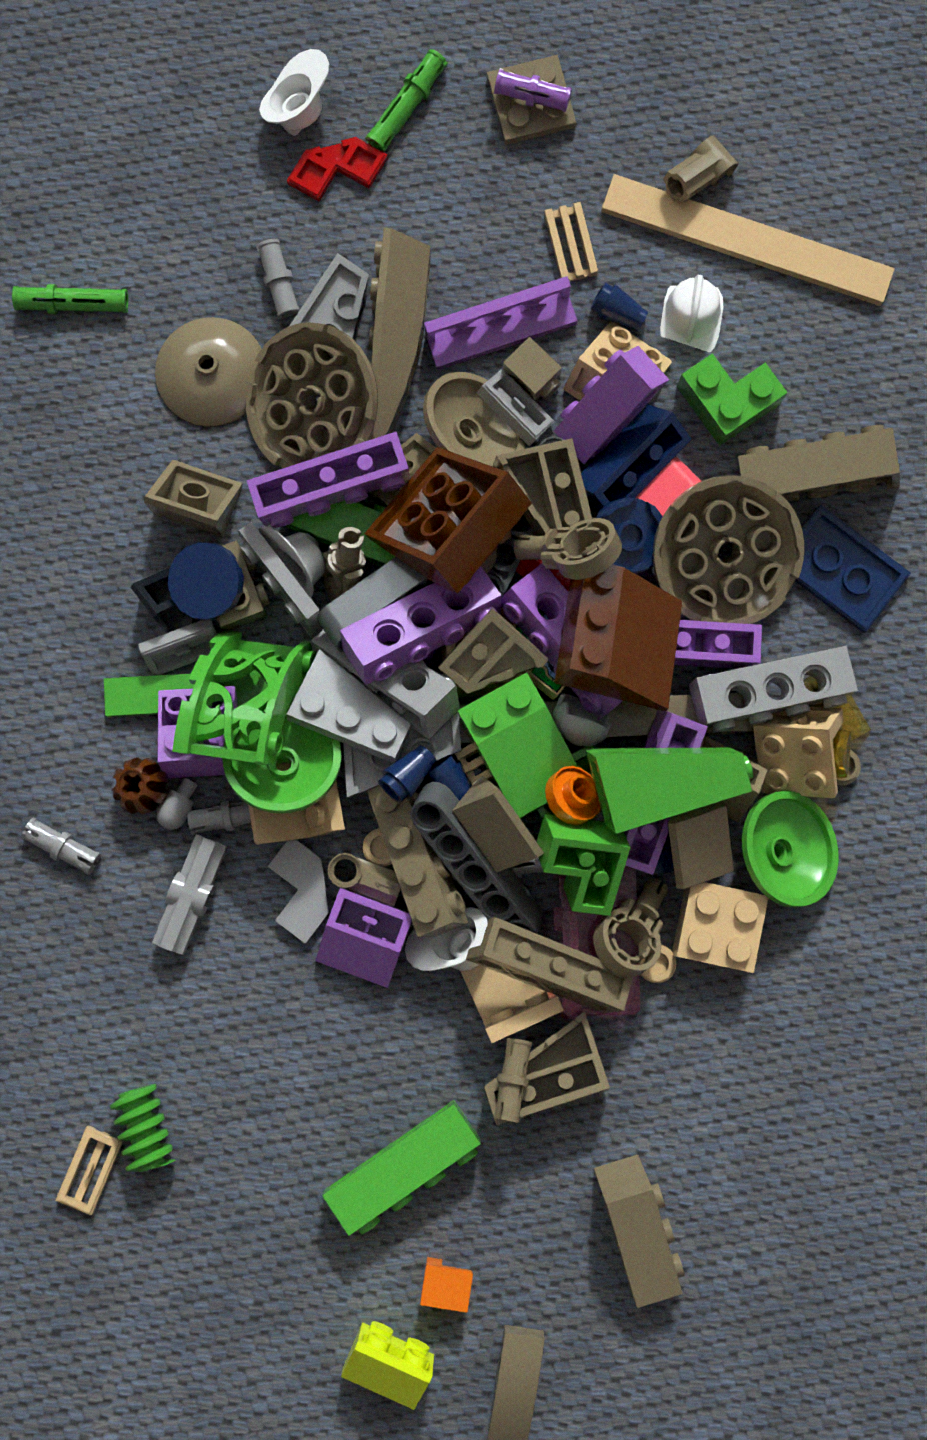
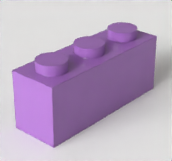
(610, 402)

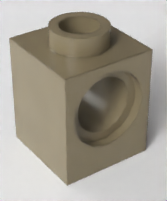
(533, 370)

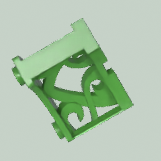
(230, 660)

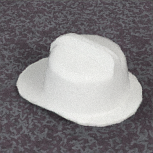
(295, 94)
(693, 313)
(299, 554)
(449, 948)

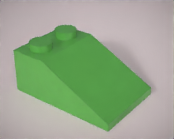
(517, 742)

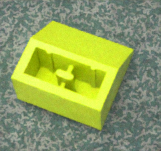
(389, 1364)

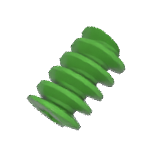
(142, 1129)

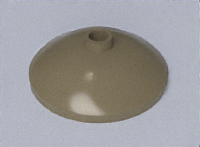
(210, 395)
(464, 421)

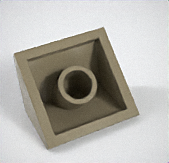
(194, 497)
(495, 826)
(700, 845)

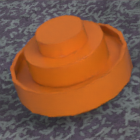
(572, 795)

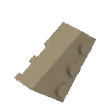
(552, 483)
(559, 1071)
(639, 1231)

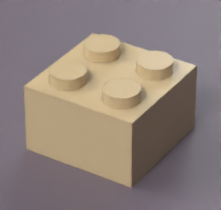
(720, 926)

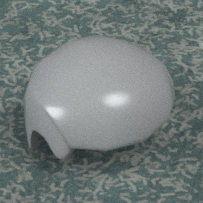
(577, 724)

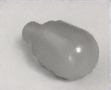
(176, 805)

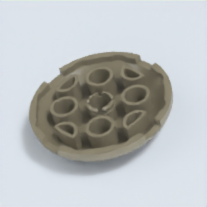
(288, 377)
(763, 558)

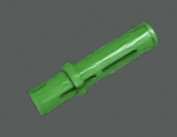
(415, 89)
(26, 299)

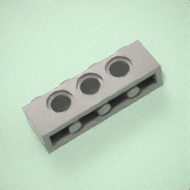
(829, 668)
(411, 691)

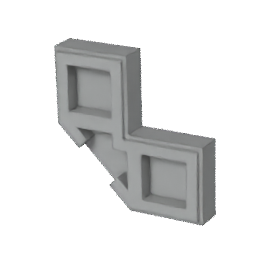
(310, 903)

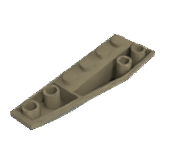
(398, 330)

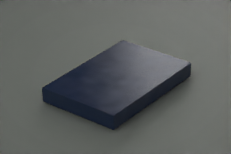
(847, 570)

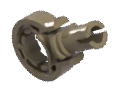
(561, 548)
(343, 563)
(637, 922)

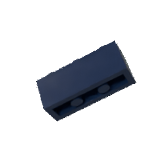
(634, 457)

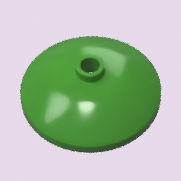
(313, 770)
(803, 847)

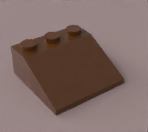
(449, 517)
(619, 638)

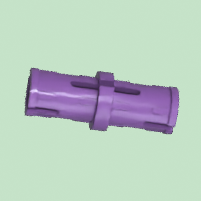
(509, 84)

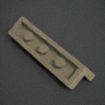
(550, 967)

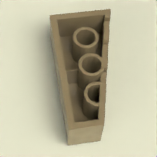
(827, 464)

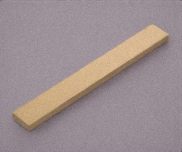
(748, 240)

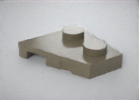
(490, 654)

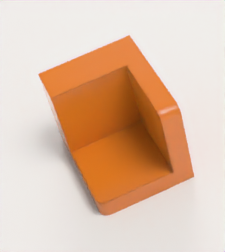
(446, 1286)

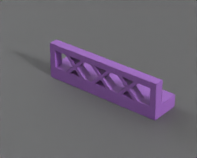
(500, 323)

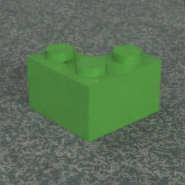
(725, 405)
(589, 858)

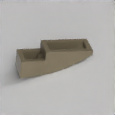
(516, 1383)

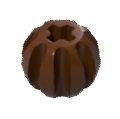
(129, 783)

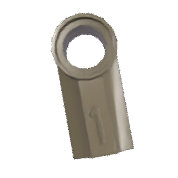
(703, 167)
(370, 879)

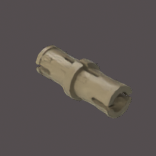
(513, 1080)

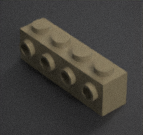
(422, 875)

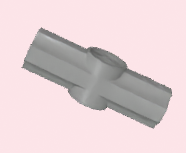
(189, 894)

